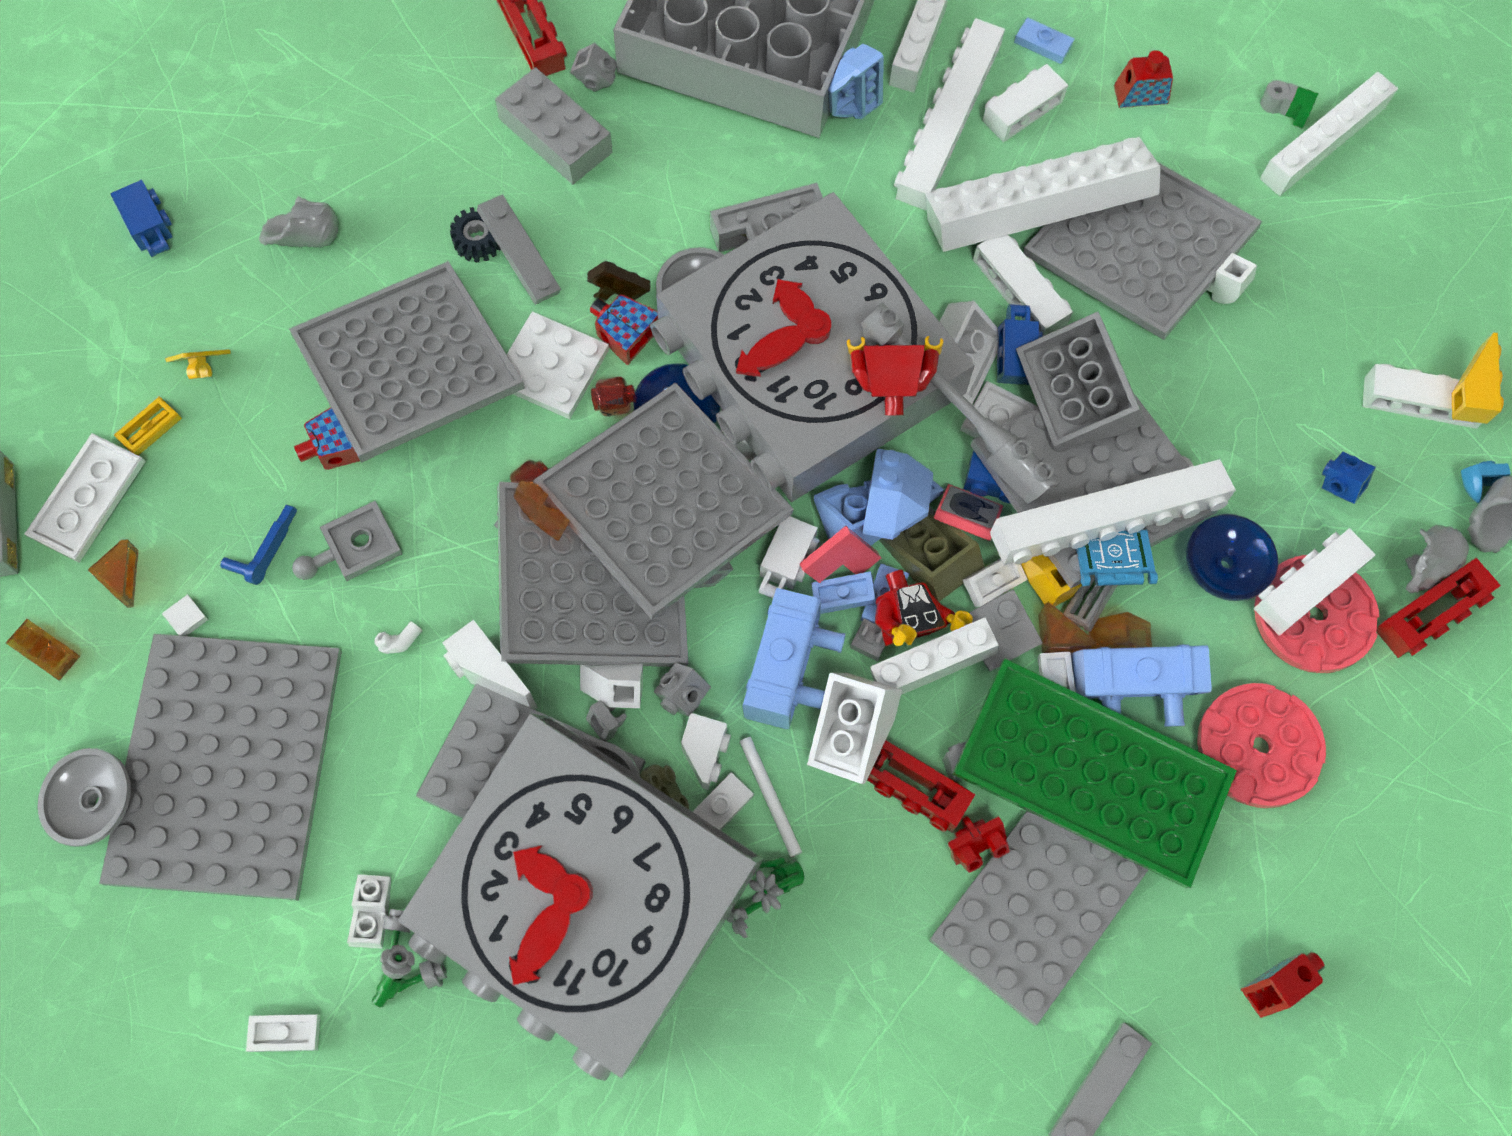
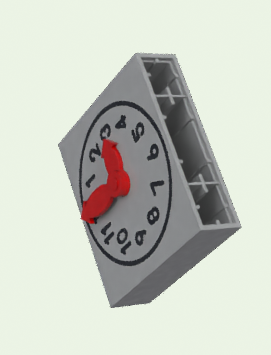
(772, 349)
(578, 896)

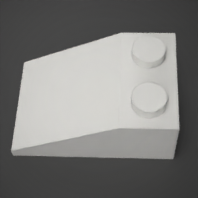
(477, 658)
(853, 725)

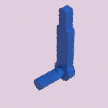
(256, 569)

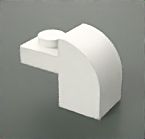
(1232, 279)

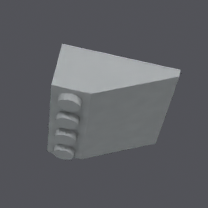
(1080, 383)

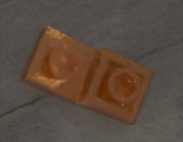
(532, 500)
(43, 649)

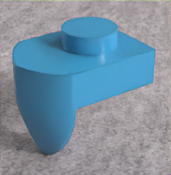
(1482, 475)

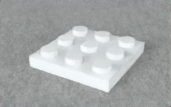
(555, 363)

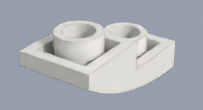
(369, 905)

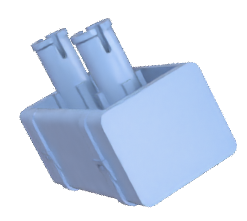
(783, 658)
(1143, 673)

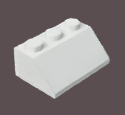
(975, 336)

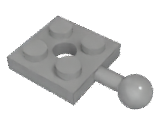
(340, 538)

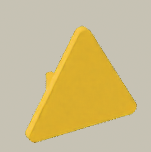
(197, 362)

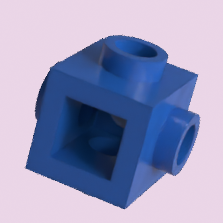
(1347, 477)

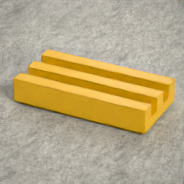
(151, 429)

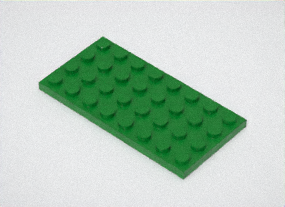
(1095, 773)

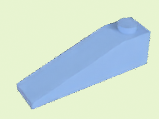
(847, 507)

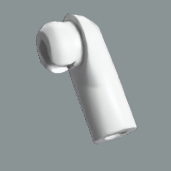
(397, 643)

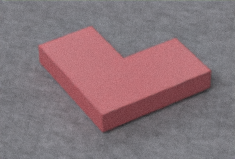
(841, 549)

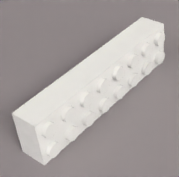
(1042, 193)

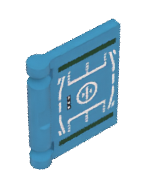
(1118, 560)

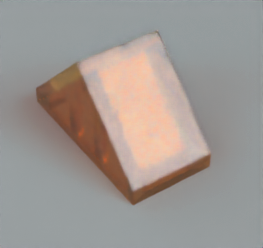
(118, 571)
(1121, 631)
(1060, 633)

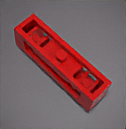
(548, 52)
(1473, 581)
(914, 801)

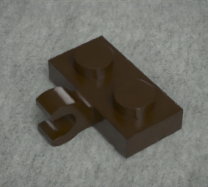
(617, 281)

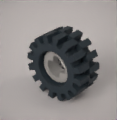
(472, 247)

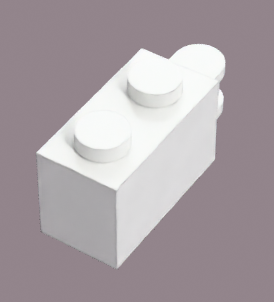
(789, 547)

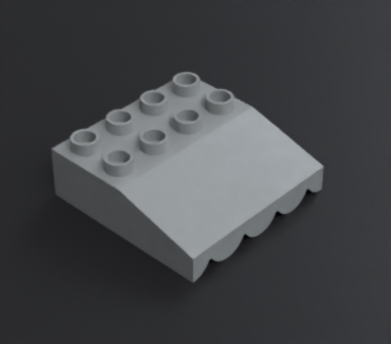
(743, 53)

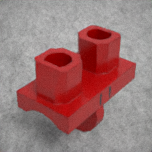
(977, 838)

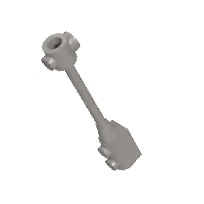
(1010, 456)

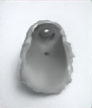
(306, 225)
(1492, 518)
(1443, 555)

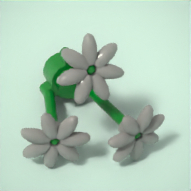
(780, 881)

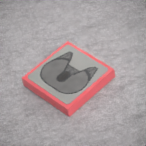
(968, 512)

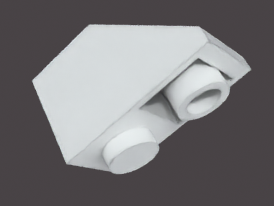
(613, 684)
(702, 745)

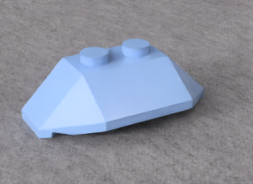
(857, 83)
(896, 494)

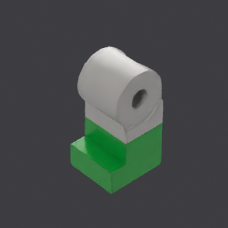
(1289, 101)

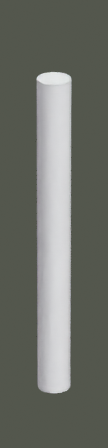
(770, 797)

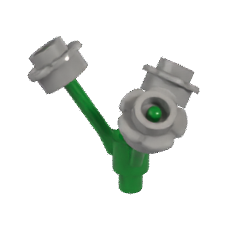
(398, 962)

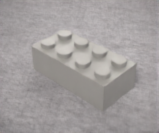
(554, 125)

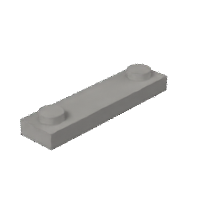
(518, 249)
(1102, 1084)

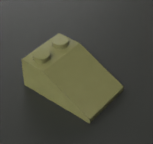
(936, 555)

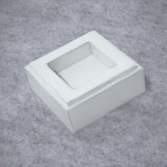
(185, 616)

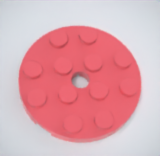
(1329, 643)
(1287, 726)

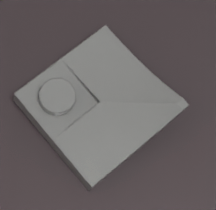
(1010, 627)

